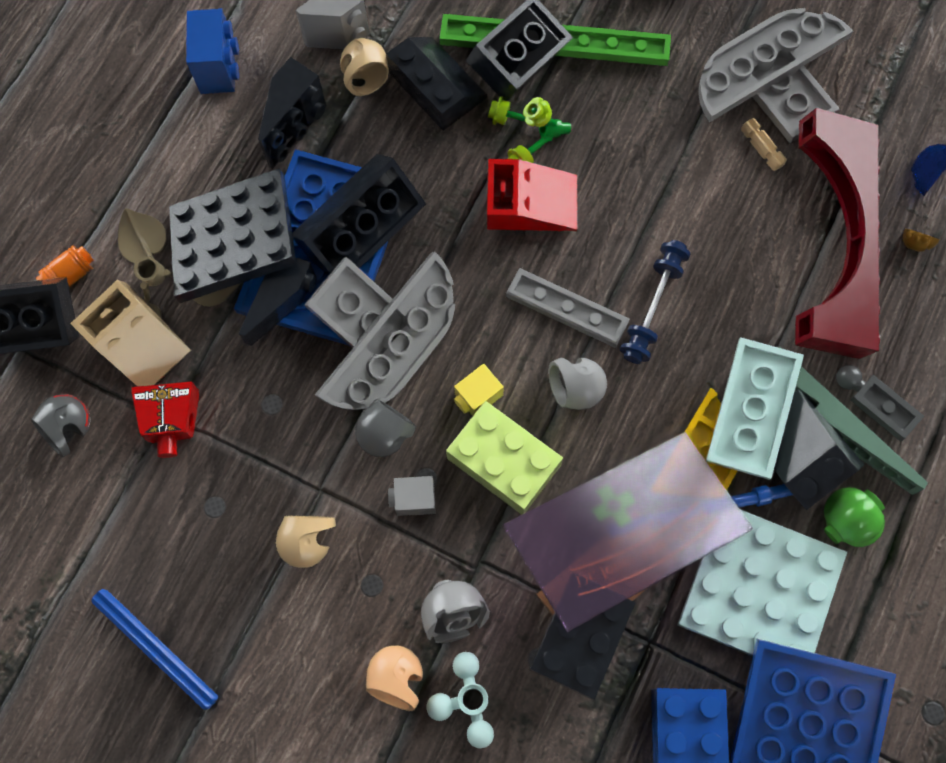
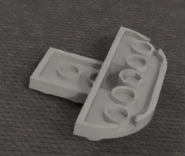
(771, 69)
(385, 333)

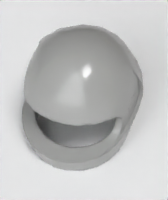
(583, 382)

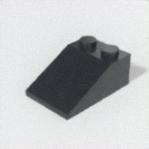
(518, 48)
(812, 454)

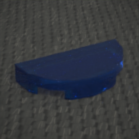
(929, 167)

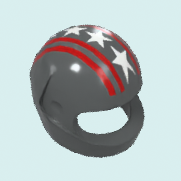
(59, 415)

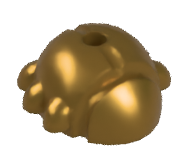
(918, 241)

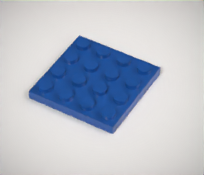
(811, 708)

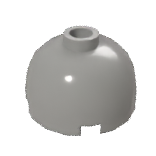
(451, 610)

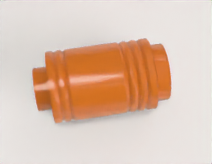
(71, 264)

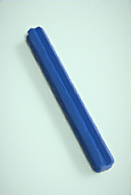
(155, 649)

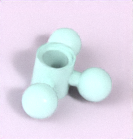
(441, 706)

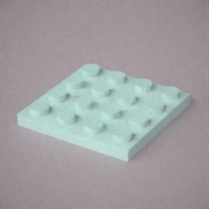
(764, 588)

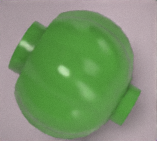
(854, 517)

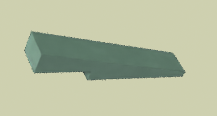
(858, 436)

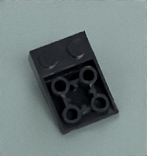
(290, 108)

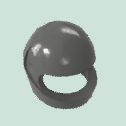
(382, 429)

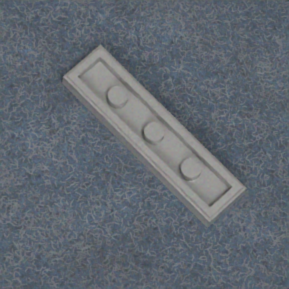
(567, 307)

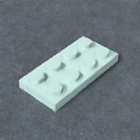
(754, 408)

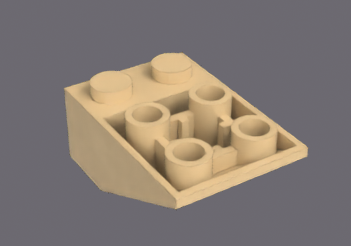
(131, 335)

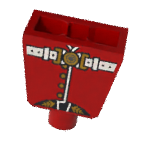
(166, 414)

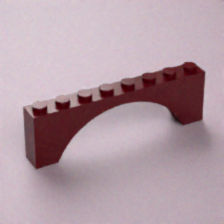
(849, 158)

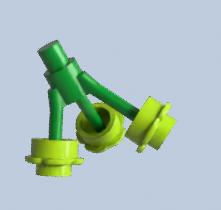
(536, 114)

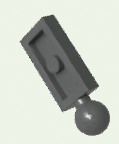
(880, 402)

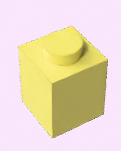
(476, 389)

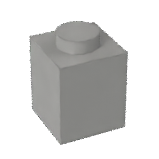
(413, 496)

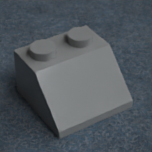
(332, 22)

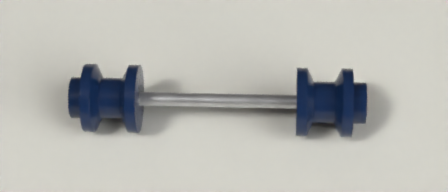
(669, 267)

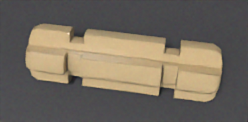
(763, 144)

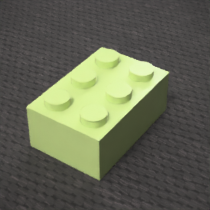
(504, 457)

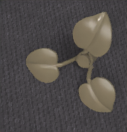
(140, 238)

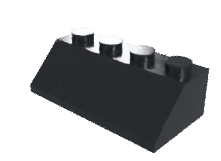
(360, 215)

